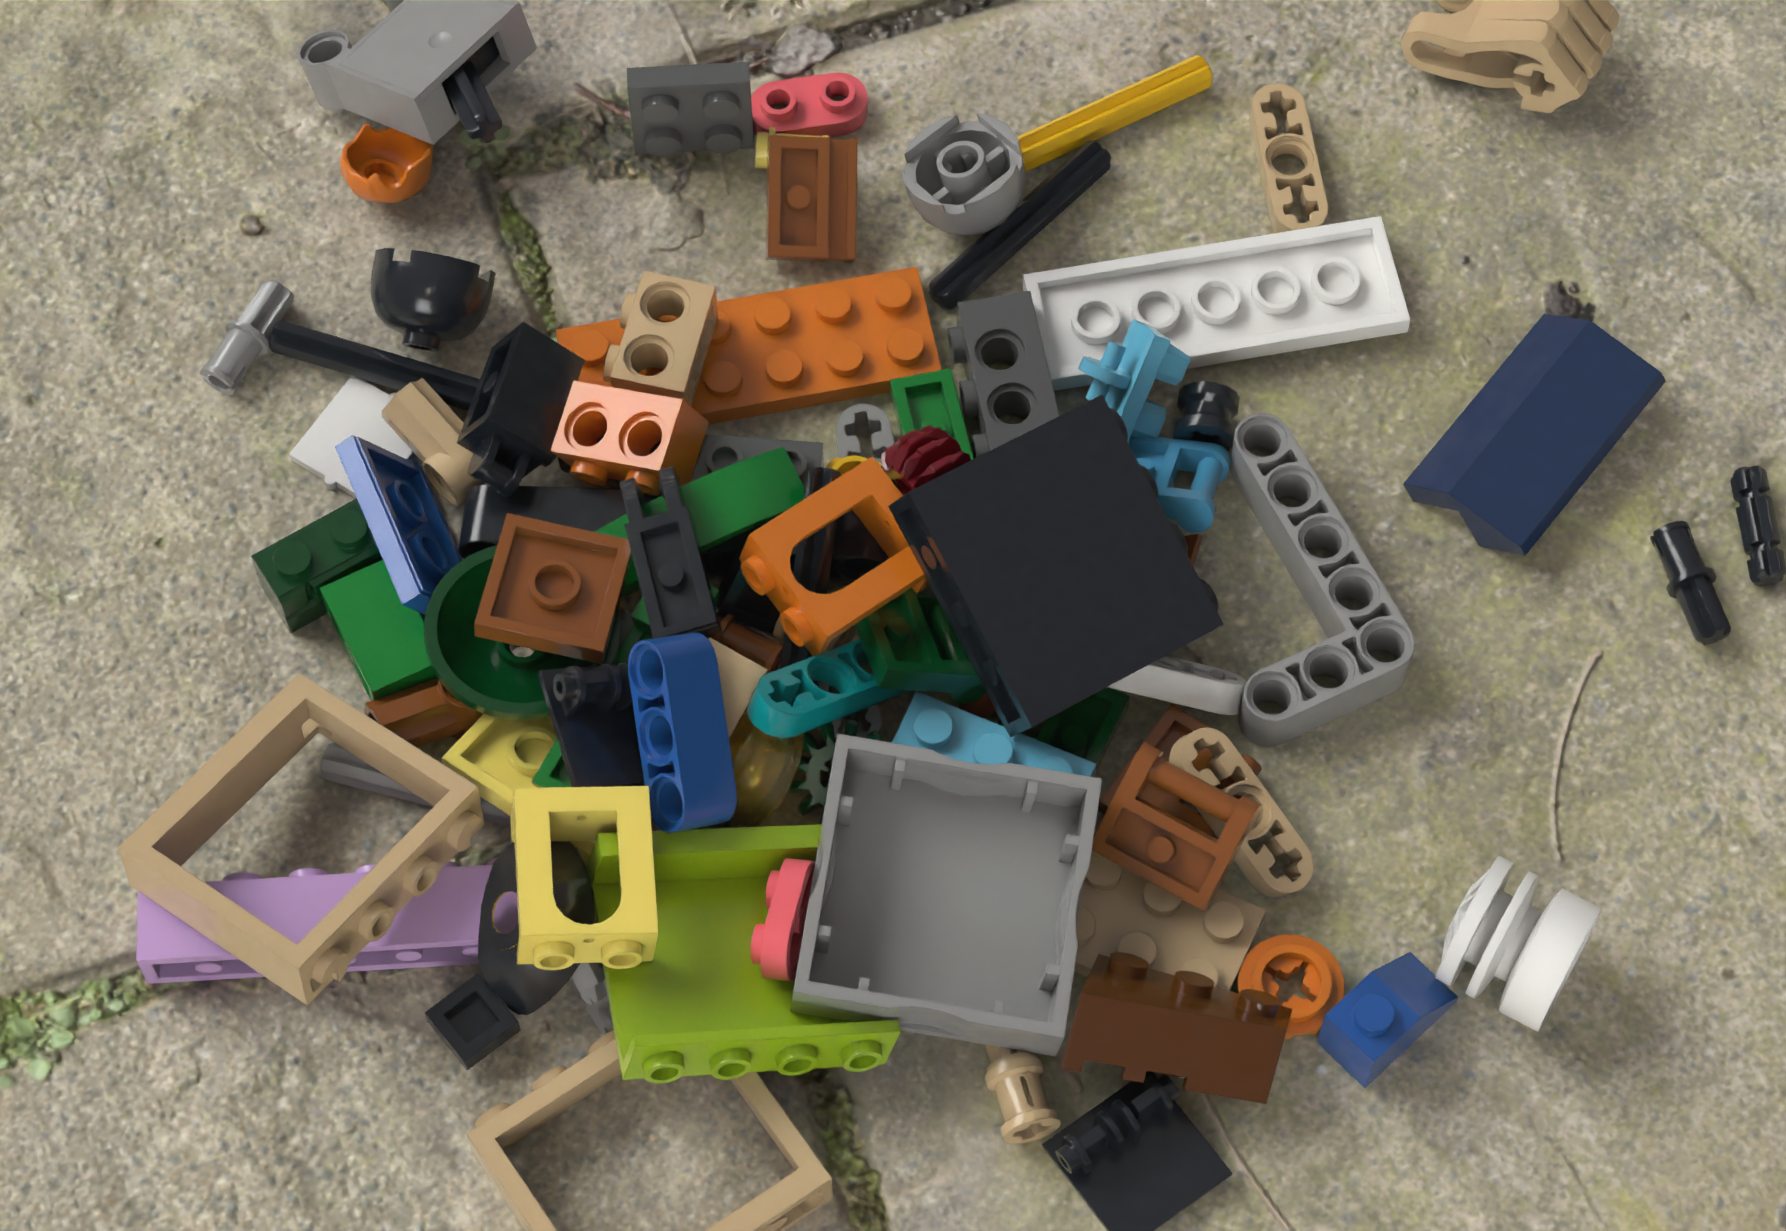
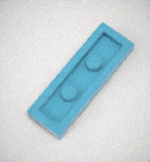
(978, 740)

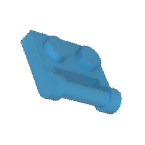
(1165, 457)

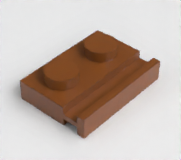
(811, 199)

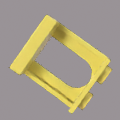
(579, 815)

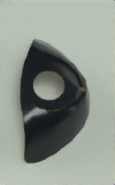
(524, 985)

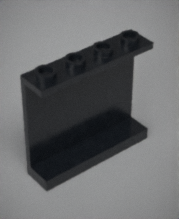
(1056, 564)

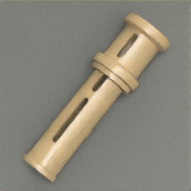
(1020, 1095)

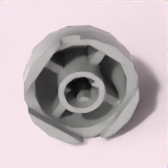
(965, 174)

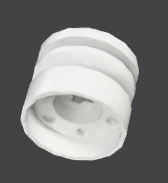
(1517, 942)

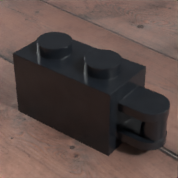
(518, 407)

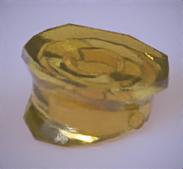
(761, 770)

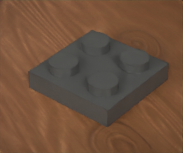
(690, 108)

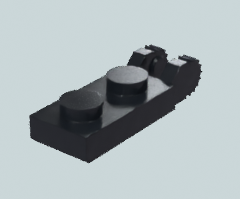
(669, 562)

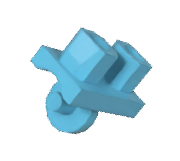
(1129, 372)

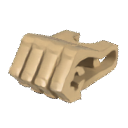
(1526, 45)

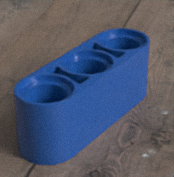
(682, 731)

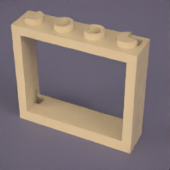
(236, 773)
(561, 1088)

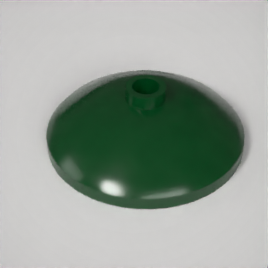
(485, 670)

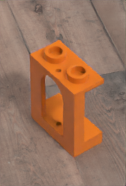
(819, 618)

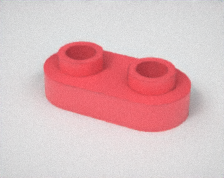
(809, 105)
(779, 940)

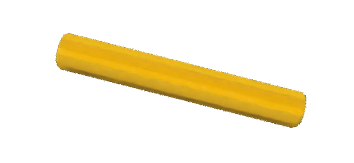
(1115, 111)

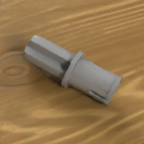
(247, 337)

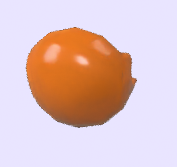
(386, 165)

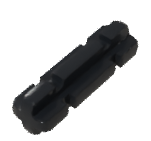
(1758, 525)

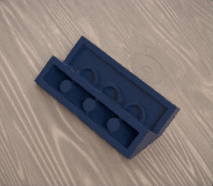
(1535, 432)

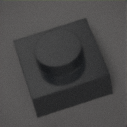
(743, 602)
(472, 1021)

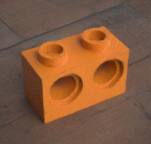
(632, 427)

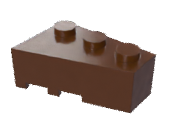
(1178, 1028)

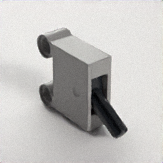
(423, 66)

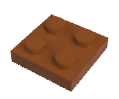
(554, 588)

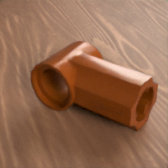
(423, 713)

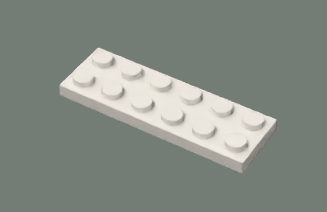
(1226, 297)

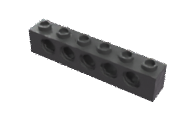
(1006, 332)

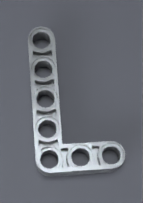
(1322, 584)

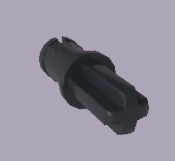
(1691, 582)

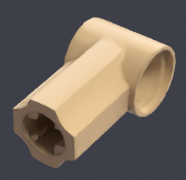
(432, 434)

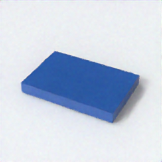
(401, 519)

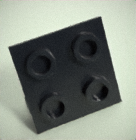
(594, 724)
(1137, 1157)

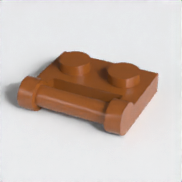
(1164, 846)

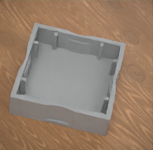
(947, 895)

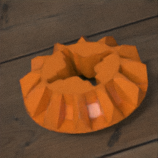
(1285, 956)

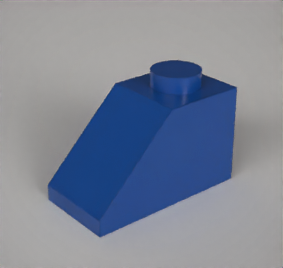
(1384, 1017)

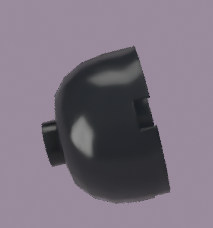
(429, 297)

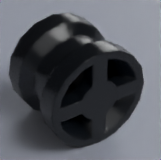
(1207, 413)

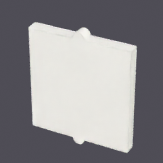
(354, 412)

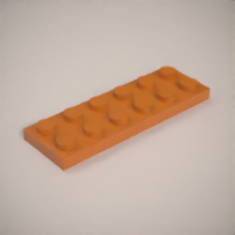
(795, 345)

